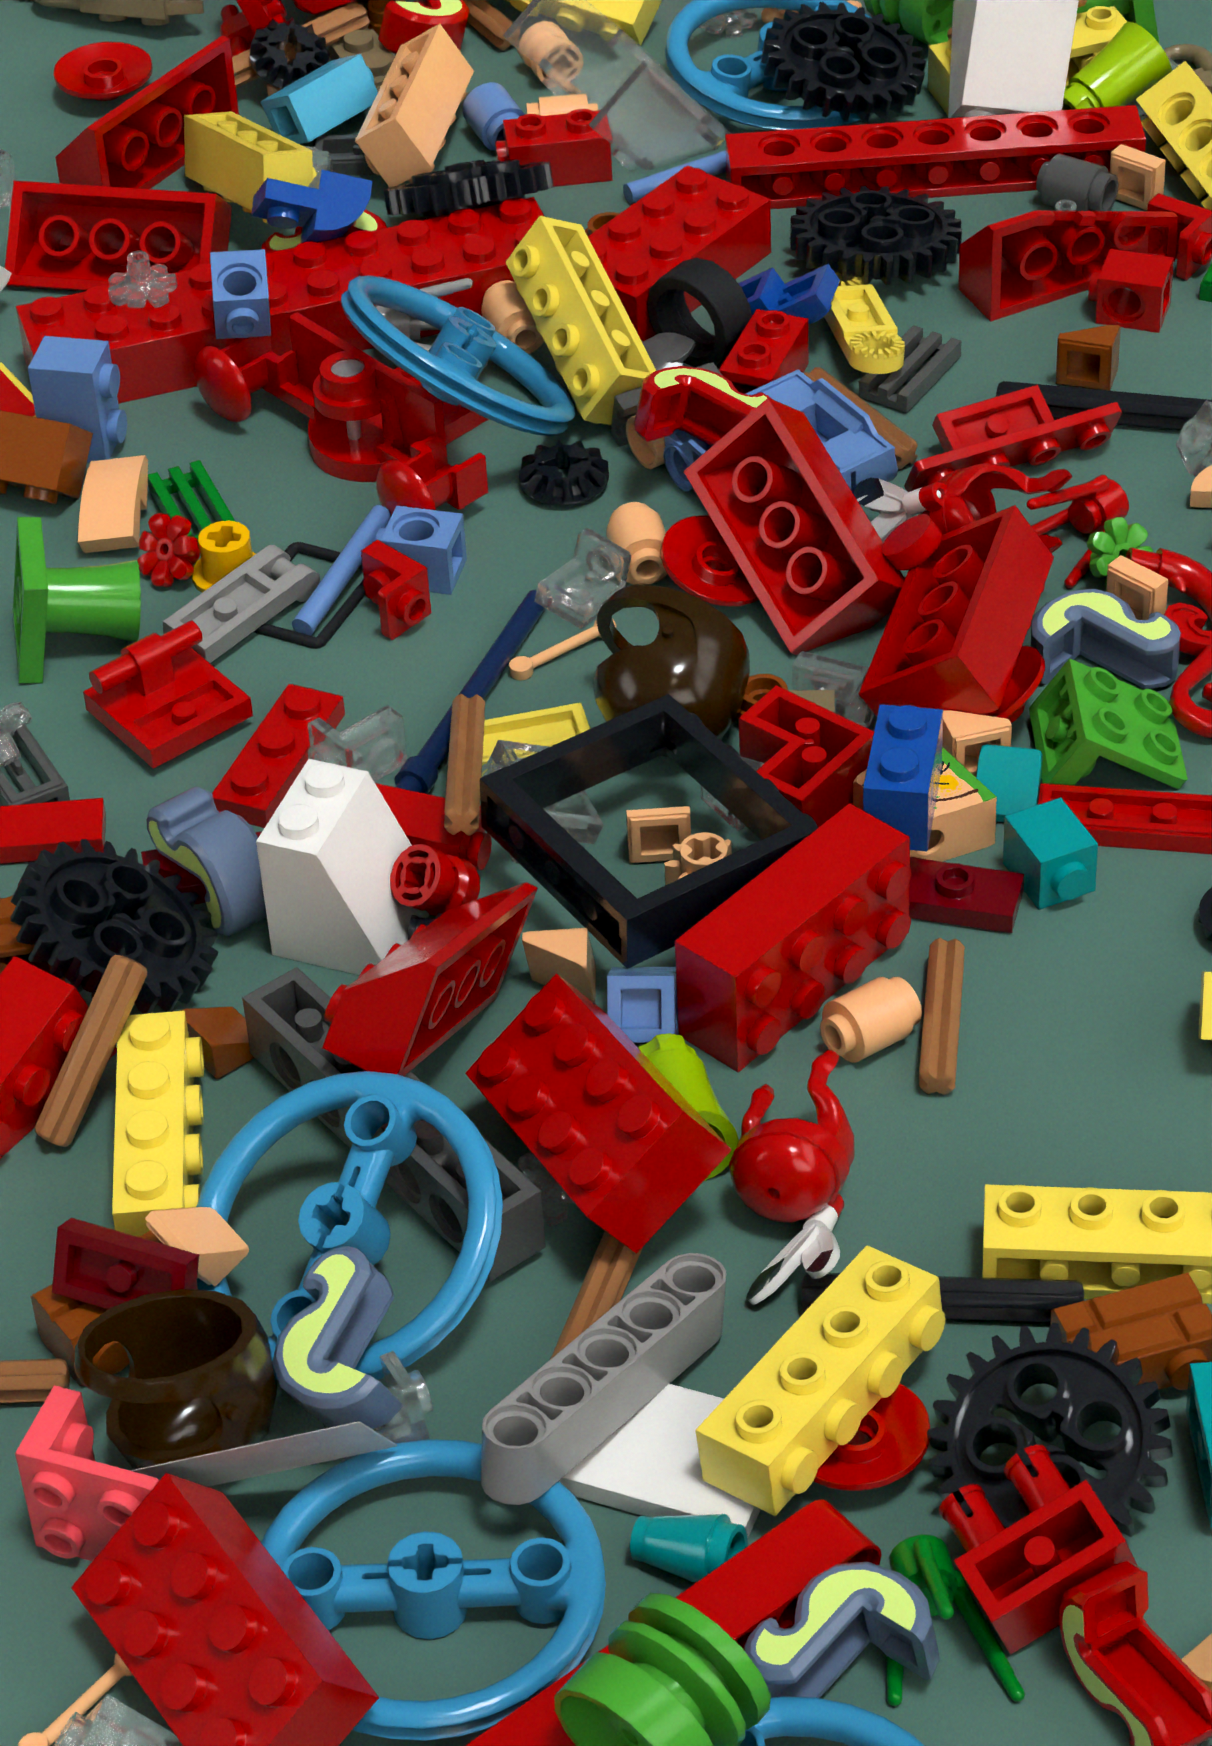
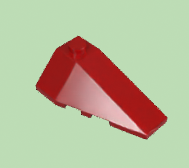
(1053, 254)

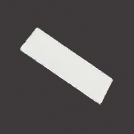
(274, 1455)

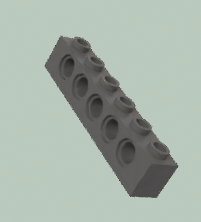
(288, 1037)

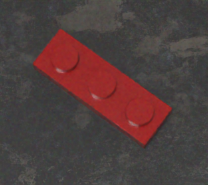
(275, 754)

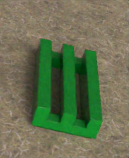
(183, 484)

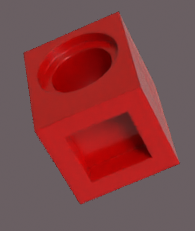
(1151, 288)

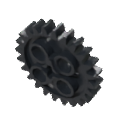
(843, 61)
(467, 187)
(876, 234)
(101, 905)
(1088, 1392)

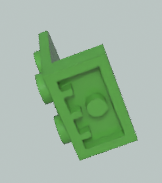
(1096, 715)

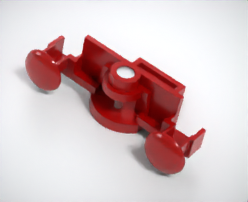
(362, 414)

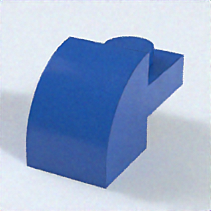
(322, 209)
(803, 297)

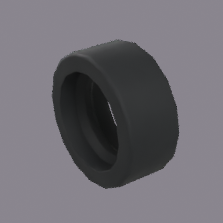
(717, 294)

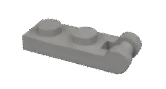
(245, 600)

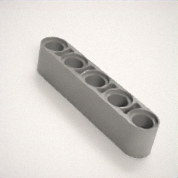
(602, 1379)

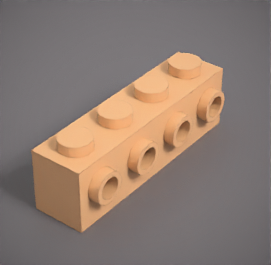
(414, 107)

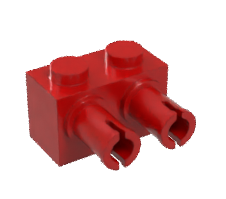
(1029, 1565)

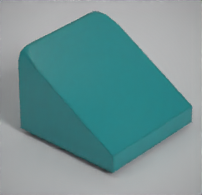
(1011, 776)

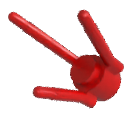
(1090, 508)

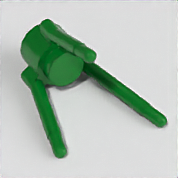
(929, 1566)

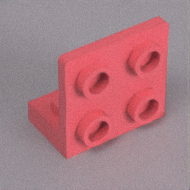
(69, 1495)

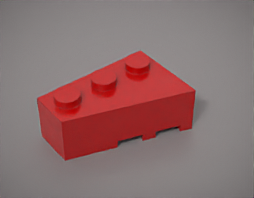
(36, 1034)

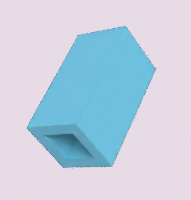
(321, 99)

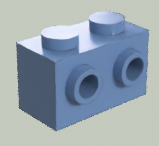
(79, 386)

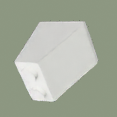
(1009, 56)
(330, 871)

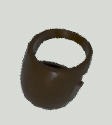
(694, 658)
(194, 1379)

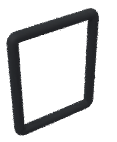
(337, 619)

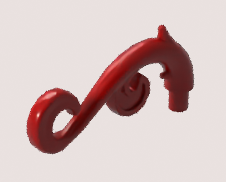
(1196, 582)

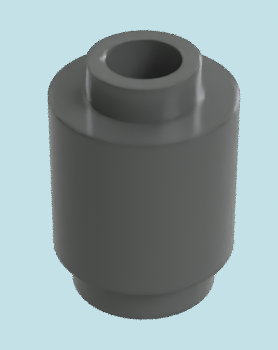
(1078, 181)

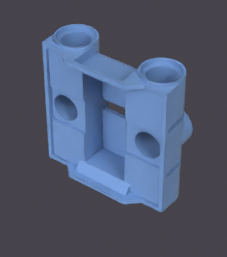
(836, 420)

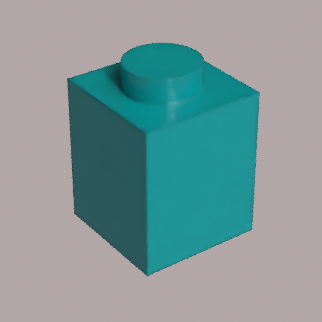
(1051, 852)

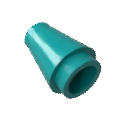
(687, 1543)

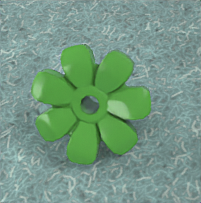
(1114, 542)

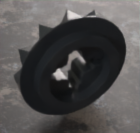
(269, 58)
(543, 481)

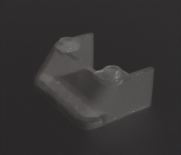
(637, 98)

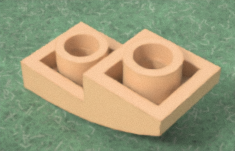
(112, 504)

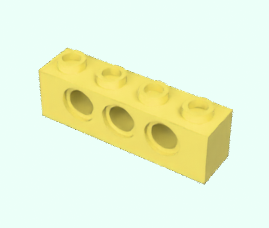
(1182, 115)

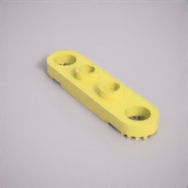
(865, 328)

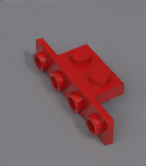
(1009, 433)

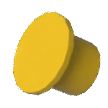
(222, 549)

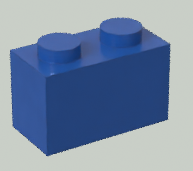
(905, 770)

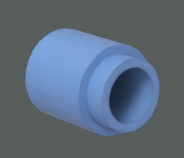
(486, 109)

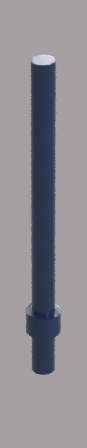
(420, 771)

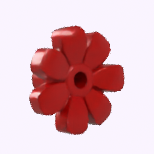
(169, 550)

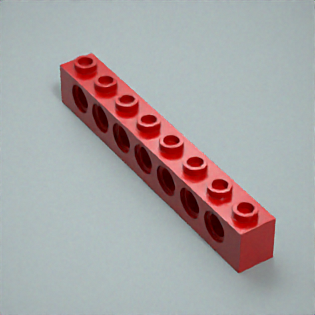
(926, 155)

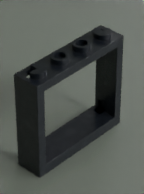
(629, 926)

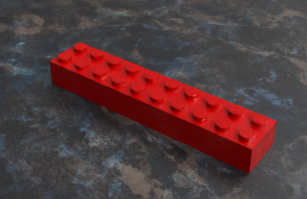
(160, 344)

